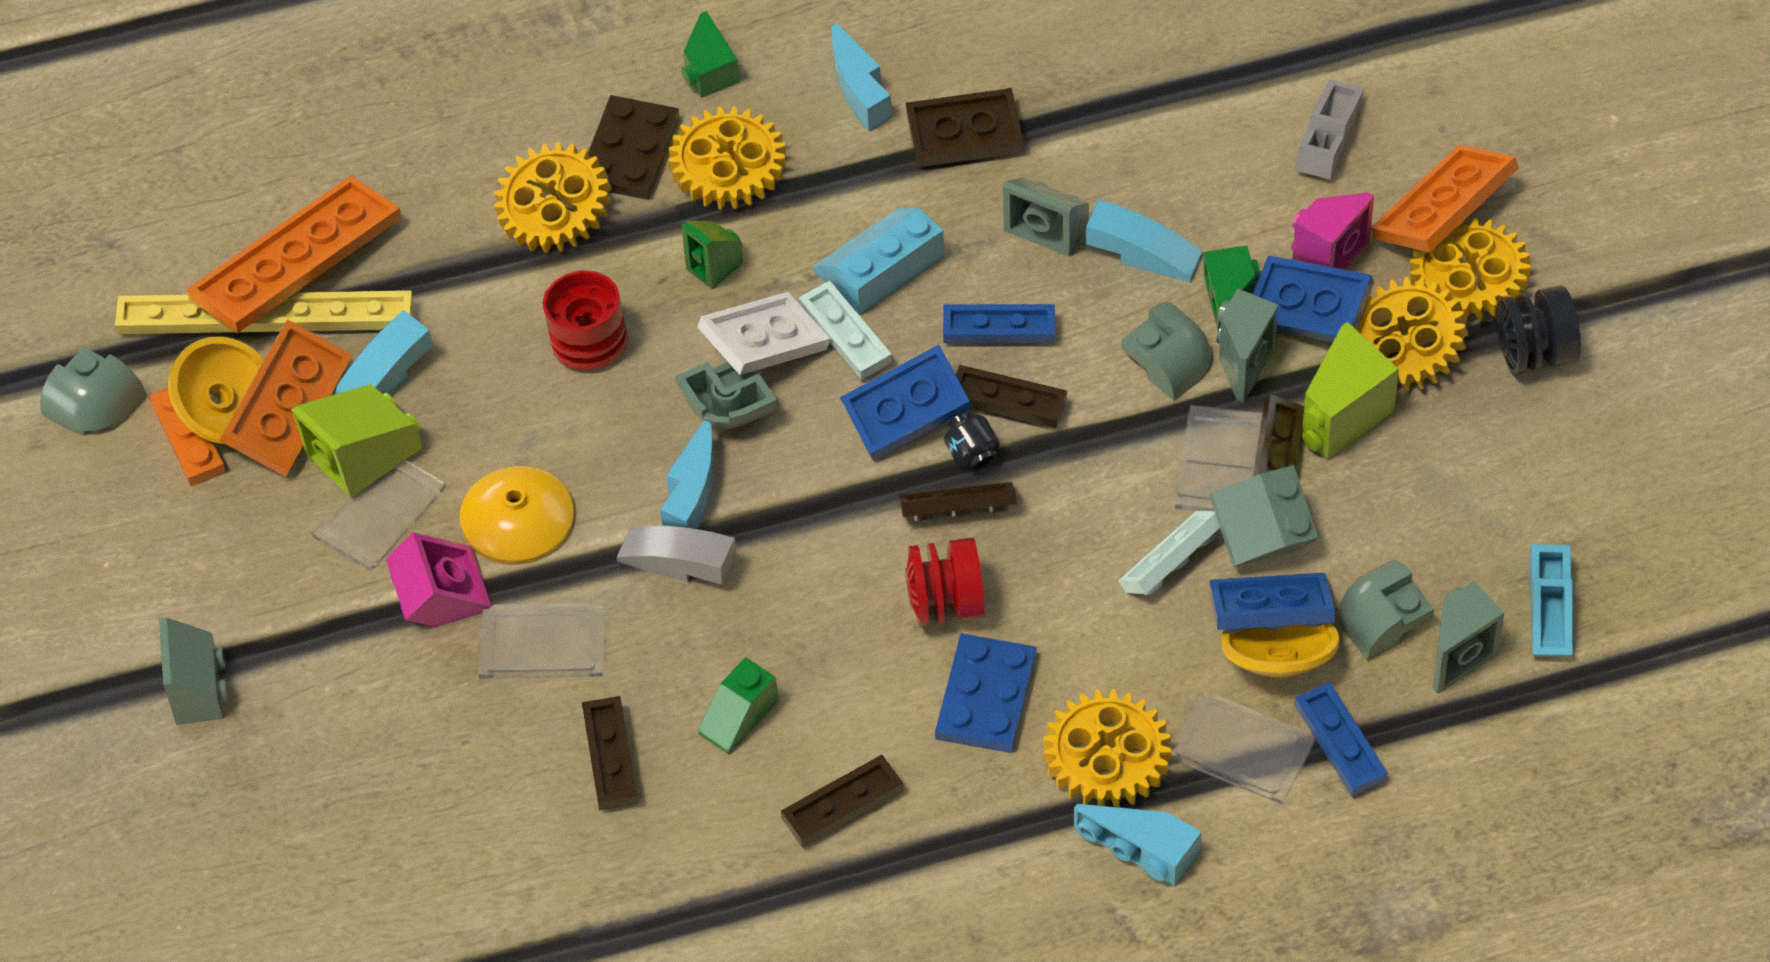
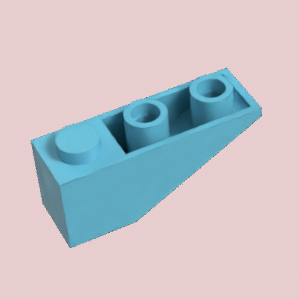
(1145, 837)

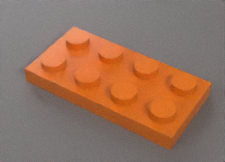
(1444, 198)
(293, 373)

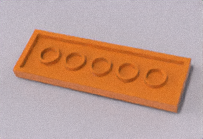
(294, 254)

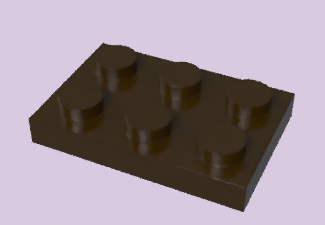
(964, 127)
(633, 144)

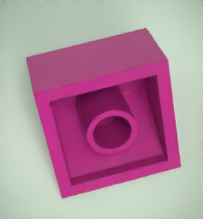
(1333, 230)
(436, 580)

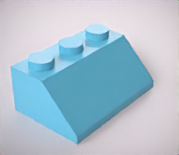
(883, 257)

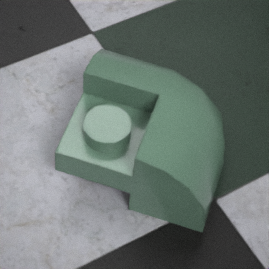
(1170, 349)
(91, 393)
(725, 396)
(1382, 608)

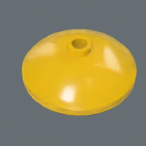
(211, 368)
(517, 530)
(1281, 651)

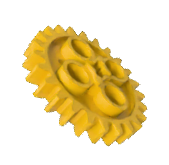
(727, 157)
(571, 173)
(1489, 253)
(1399, 307)
(1107, 748)

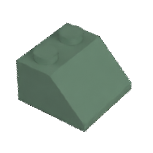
(1044, 215)
(1246, 339)
(1264, 516)
(1467, 634)
(192, 672)

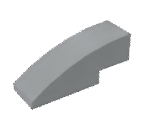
(1329, 129)
(679, 552)

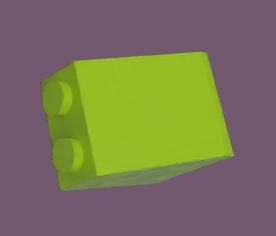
(1348, 394)
(356, 436)

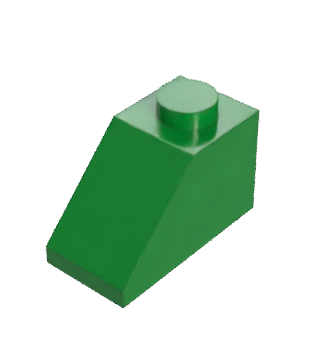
(708, 59)
(710, 251)
(1225, 272)
(739, 705)

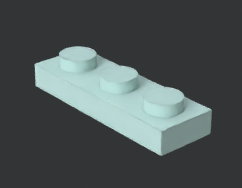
(846, 329)
(1170, 553)

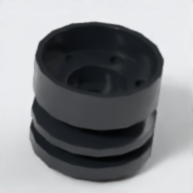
(1538, 329)

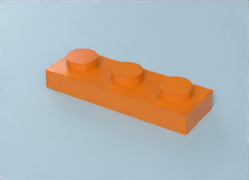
(195, 454)

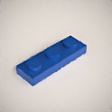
(998, 323)
(1341, 739)

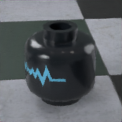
(971, 441)

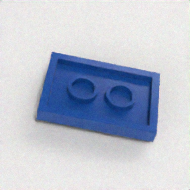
(1313, 297)
(906, 402)
(1272, 601)
(986, 693)

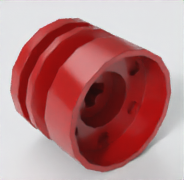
(585, 320)
(946, 582)

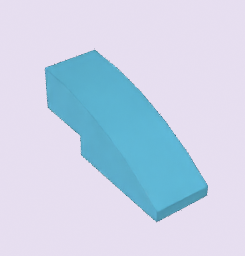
(859, 80)
(1141, 241)
(388, 356)
(690, 481)
(1550, 600)

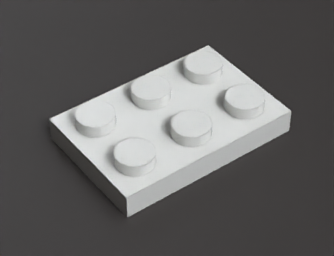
(763, 333)

